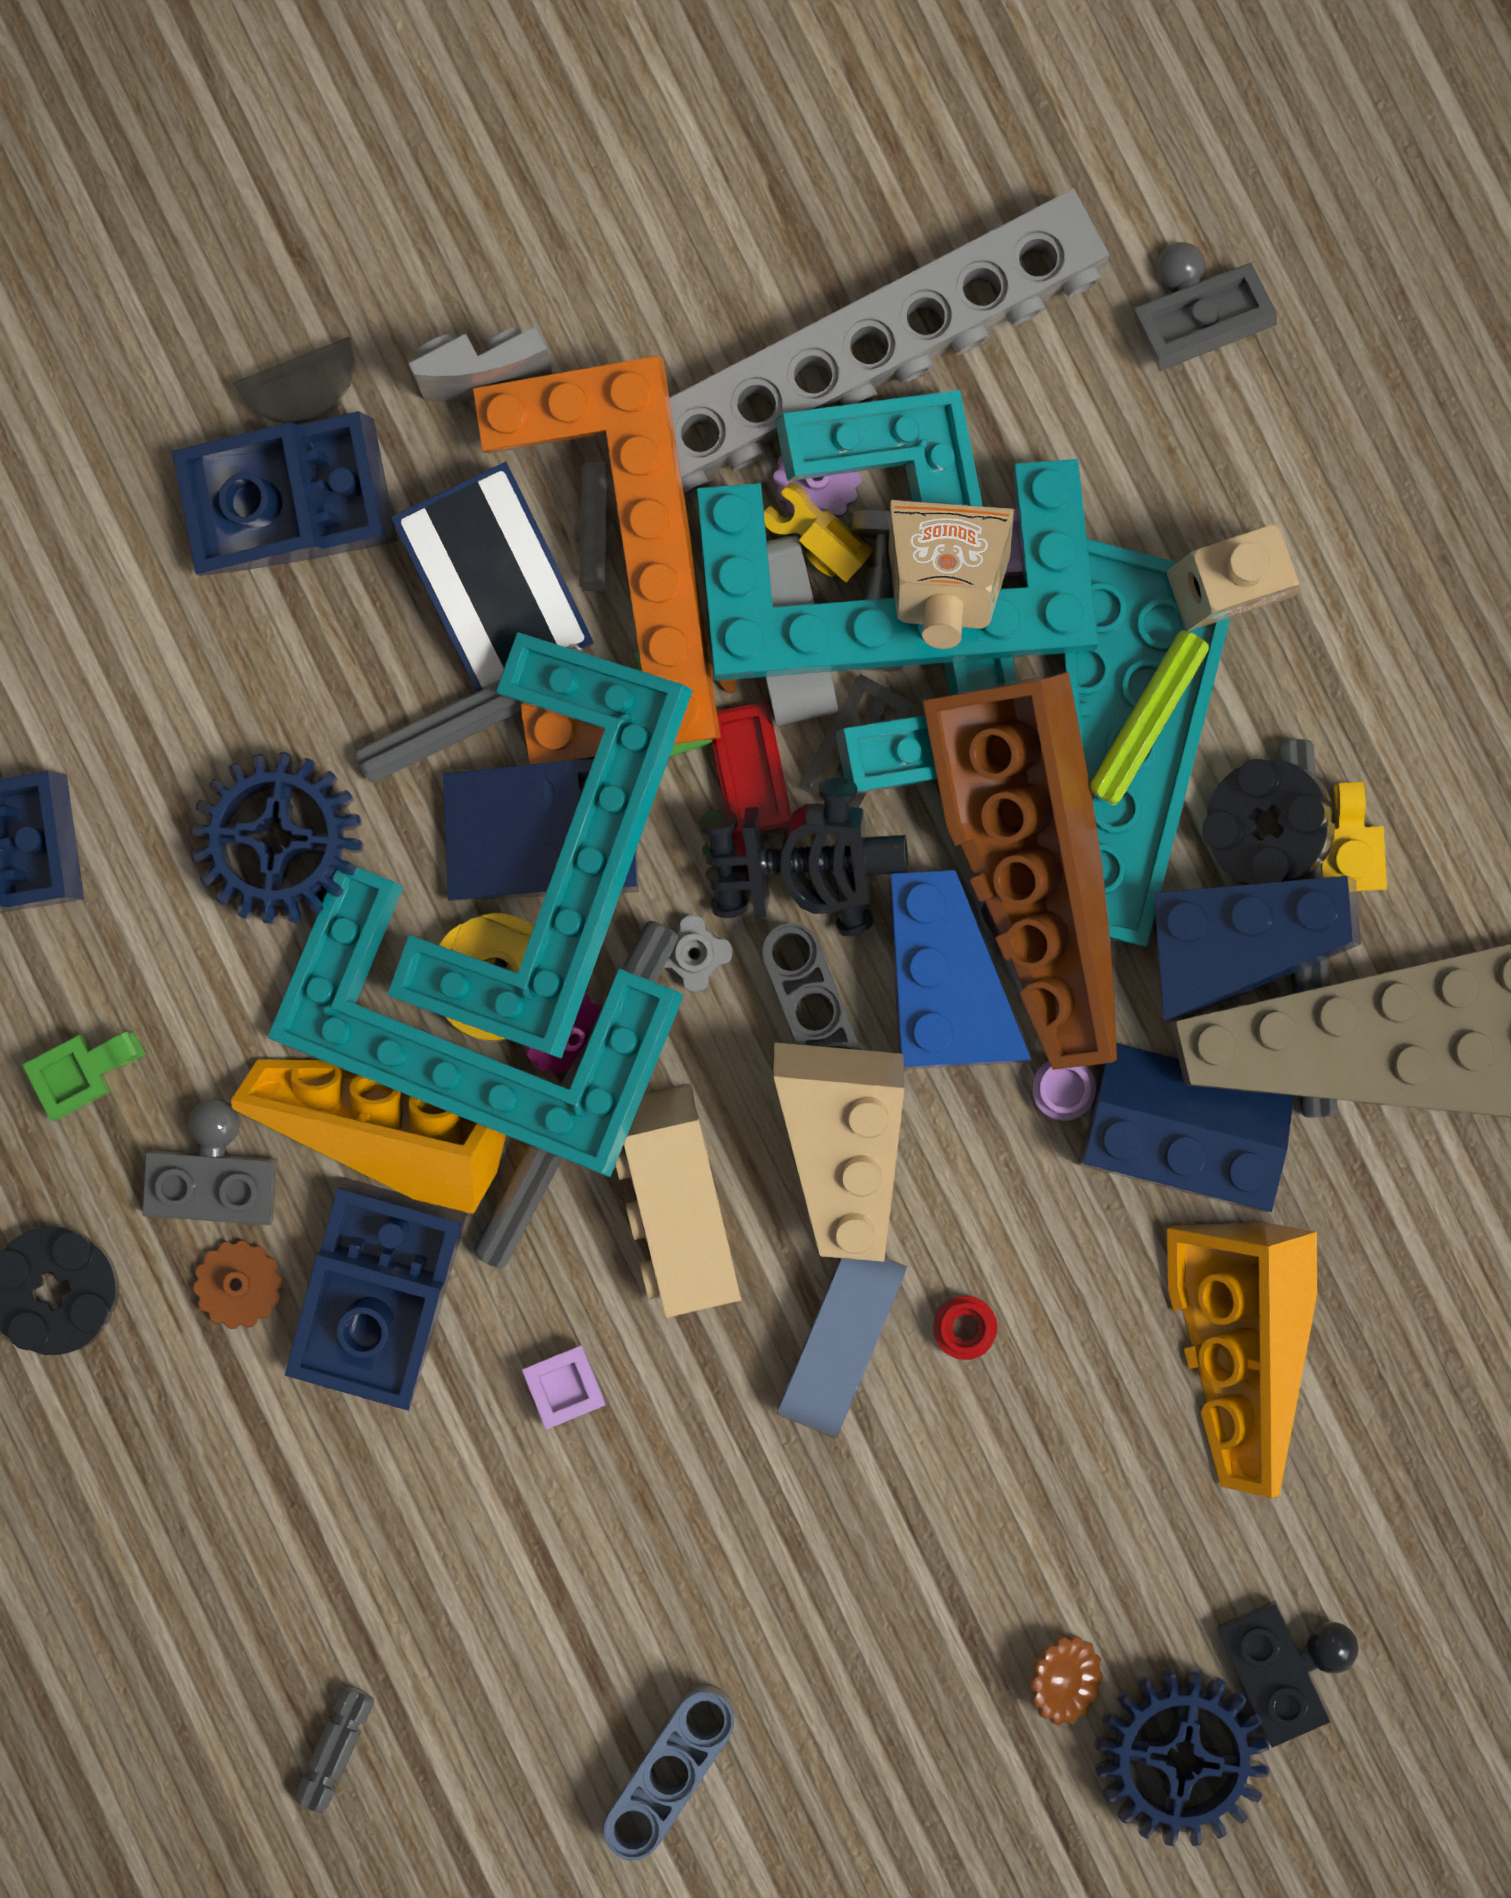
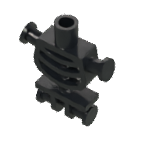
(744, 863)

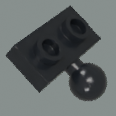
(1278, 1671)

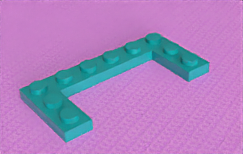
(934, 445)
(765, 641)
(640, 728)
(575, 1124)

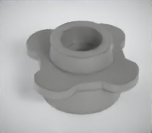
(713, 953)

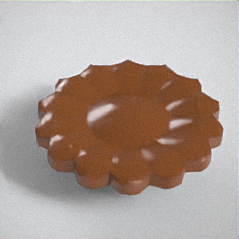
(237, 1284)
(1065, 1679)

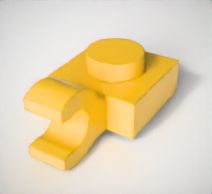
(827, 539)
(1356, 848)

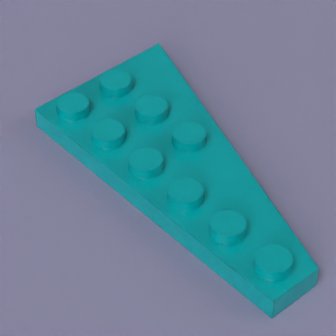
(1134, 631)

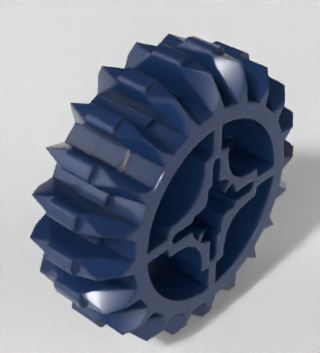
(278, 807)
(1178, 1789)

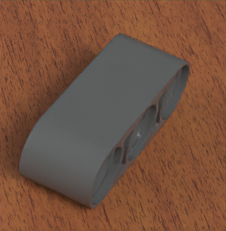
(809, 980)

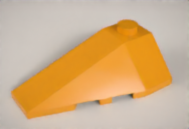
(374, 1130)
(1249, 1324)

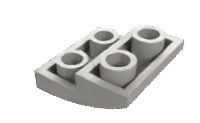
(451, 368)

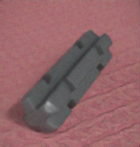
(334, 1749)

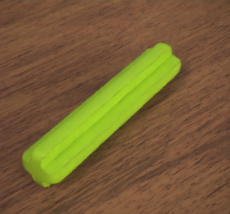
(1148, 717)

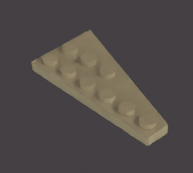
(1391, 1039)

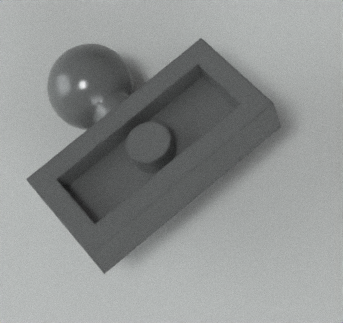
(1201, 312)
(209, 1182)

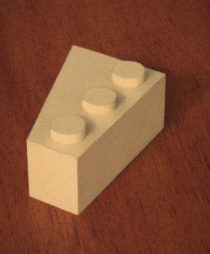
(844, 1139)
(676, 1205)

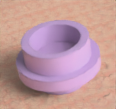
(1063, 1092)

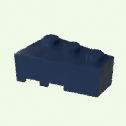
(1244, 936)

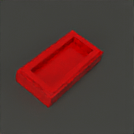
(751, 766)

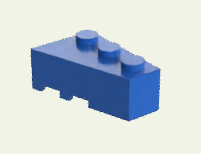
(944, 979)

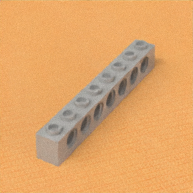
(1055, 228)

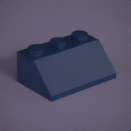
(1186, 1136)

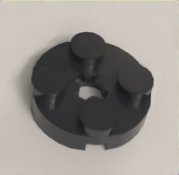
(1305, 816)
(84, 1310)

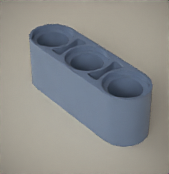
(841, 1343)
(665, 1803)

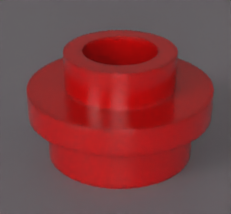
(984, 1335)

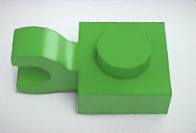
(74, 1074)

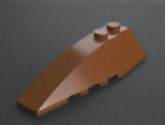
(1028, 827)

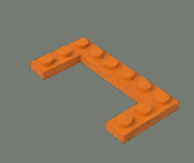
(635, 412)

